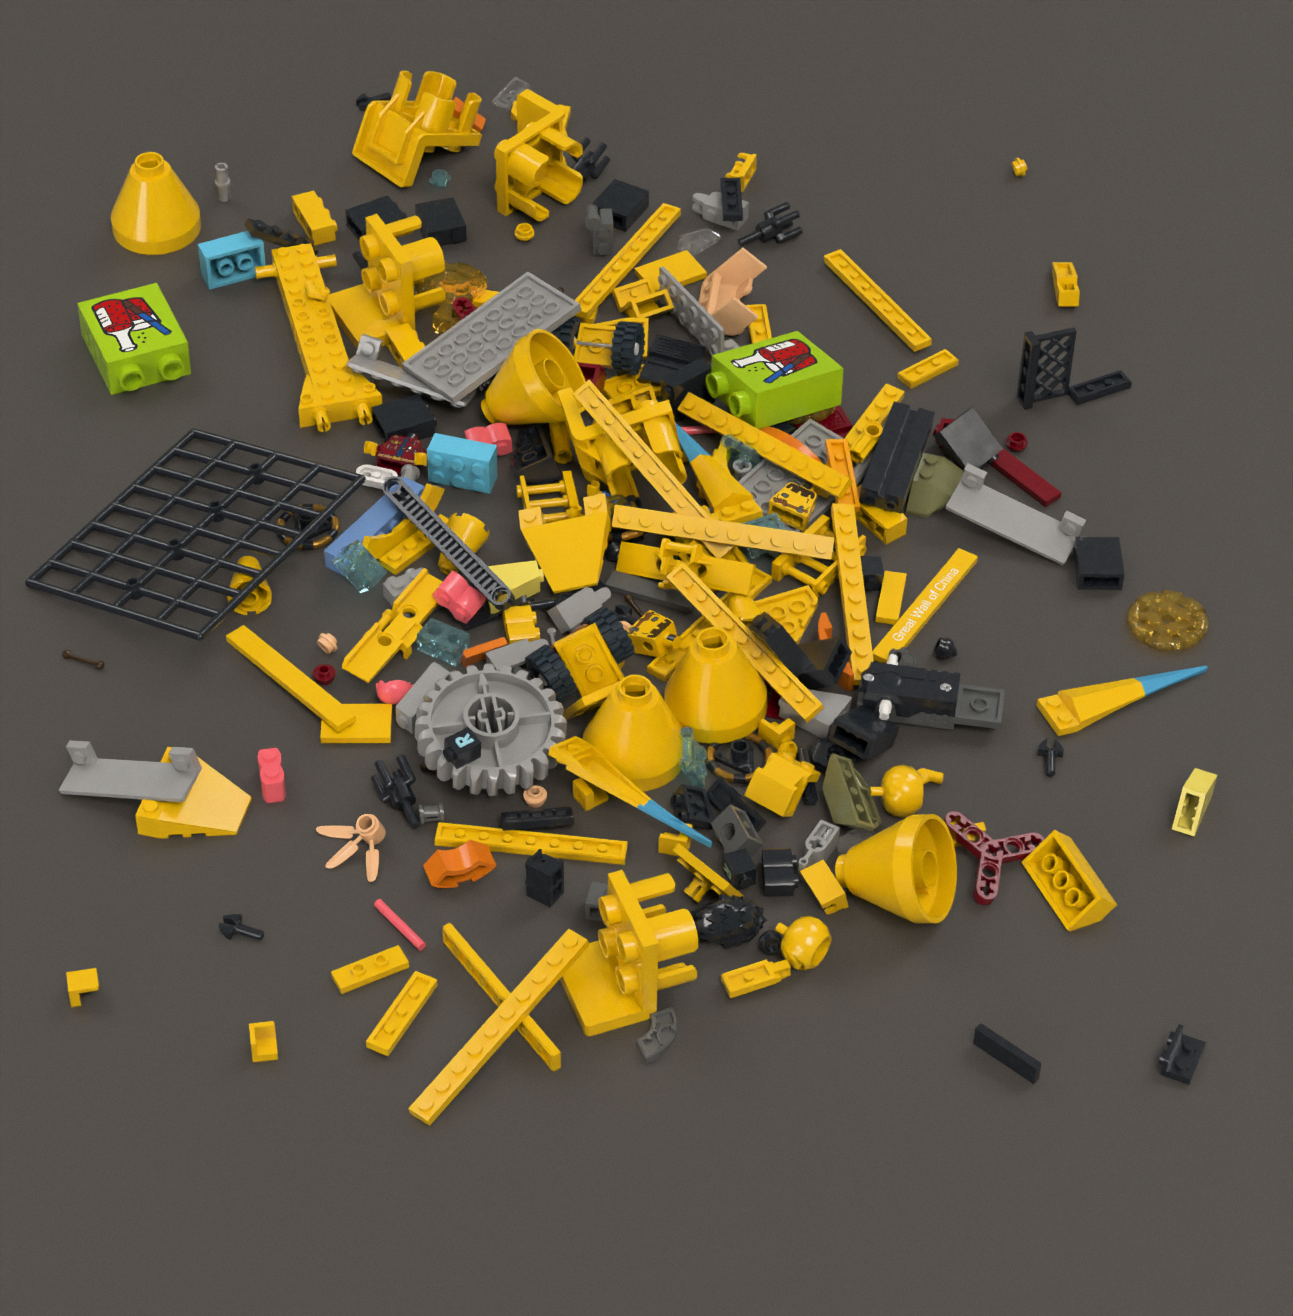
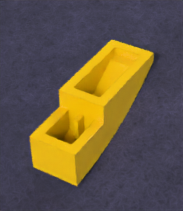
(1065, 284)
(629, 400)

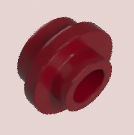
(1016, 441)
(324, 674)

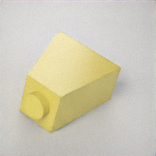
(520, 577)
(1194, 801)

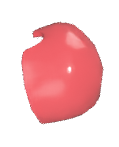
(392, 691)

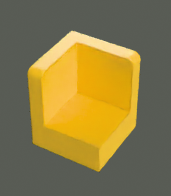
(775, 733)
(588, 794)
(669, 841)
(81, 982)
(263, 1041)

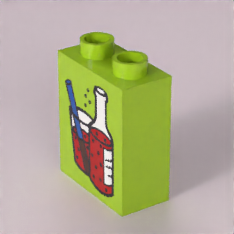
(134, 338)
(775, 380)

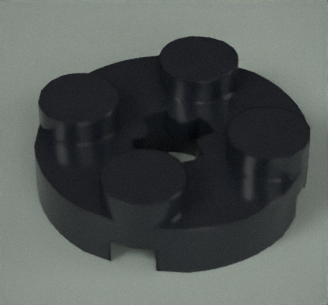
(821, 753)

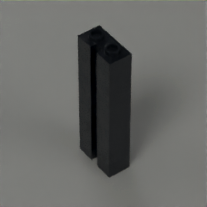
(896, 457)

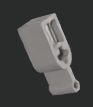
(819, 845)

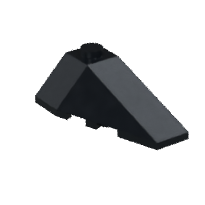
(534, 457)

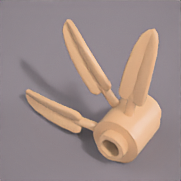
(369, 830)

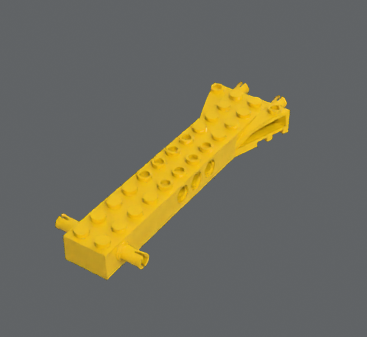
(331, 387)

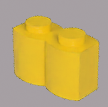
(520, 624)

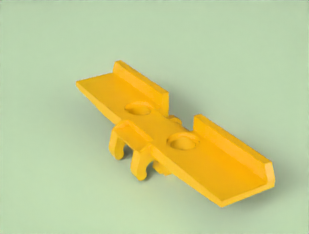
(720, 574)
(379, 647)

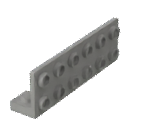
(694, 316)
(367, 361)
(1014, 519)
(130, 778)

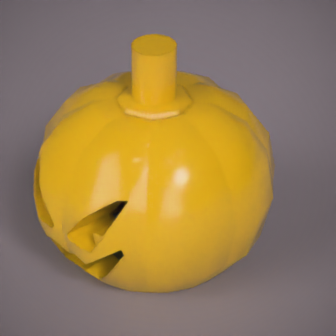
(900, 791)
(804, 942)

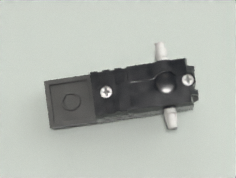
(927, 697)

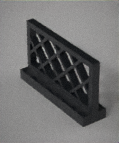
(1030, 366)

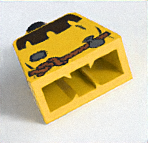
(794, 504)
(653, 634)

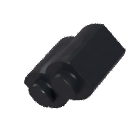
(778, 871)

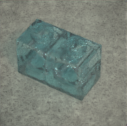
(359, 566)
(443, 641)

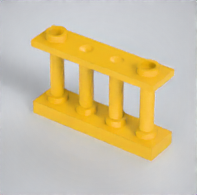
(564, 486)
(785, 563)

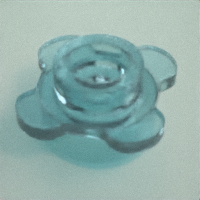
(439, 178)

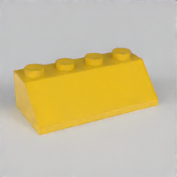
(1068, 882)

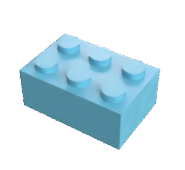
(230, 259)
(462, 463)

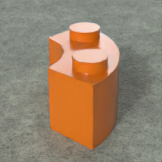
(460, 864)

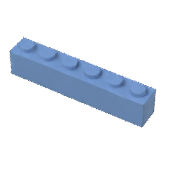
(377, 520)

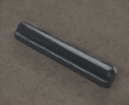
(810, 792)

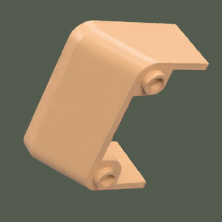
(724, 288)

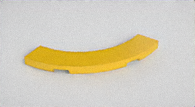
(383, 543)

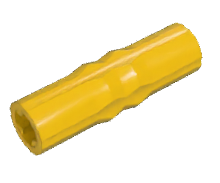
(561, 442)

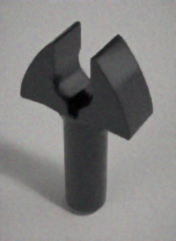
(363, 100)
(535, 605)
(624, 614)
(1050, 755)
(236, 927)

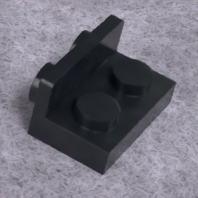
(692, 806)
(1181, 1057)

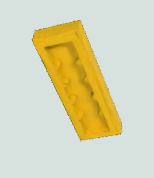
(369, 969)

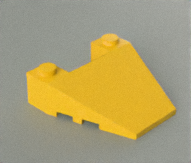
(571, 548)
(210, 807)

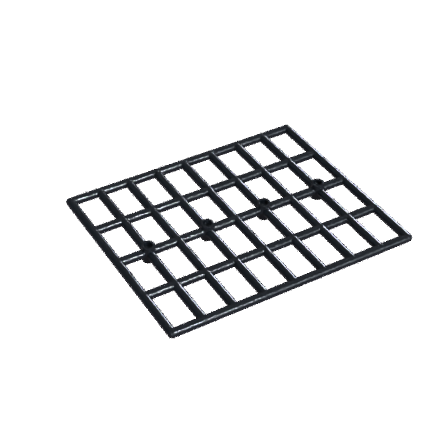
(176, 549)

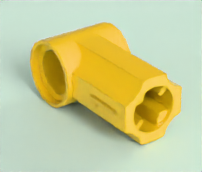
(866, 442)

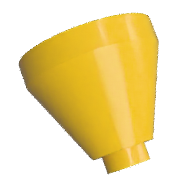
(154, 209)
(529, 382)
(716, 689)
(638, 733)
(904, 869)

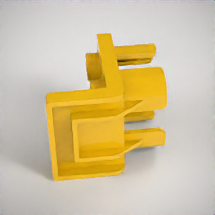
(401, 130)
(535, 159)
(388, 281)
(604, 460)
(619, 974)

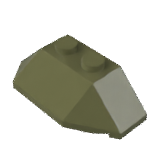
(932, 485)
(849, 796)

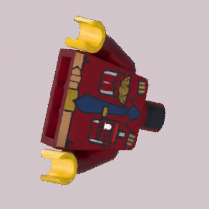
(398, 452)

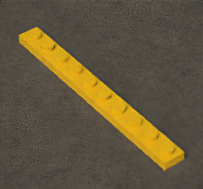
(626, 259)
(766, 445)
(643, 458)
(723, 532)
(852, 588)
(759, 655)
(498, 1027)

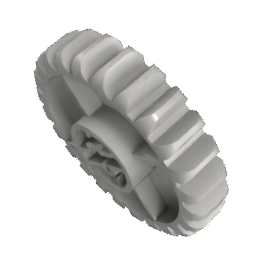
(521, 719)

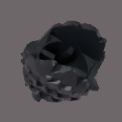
(728, 920)

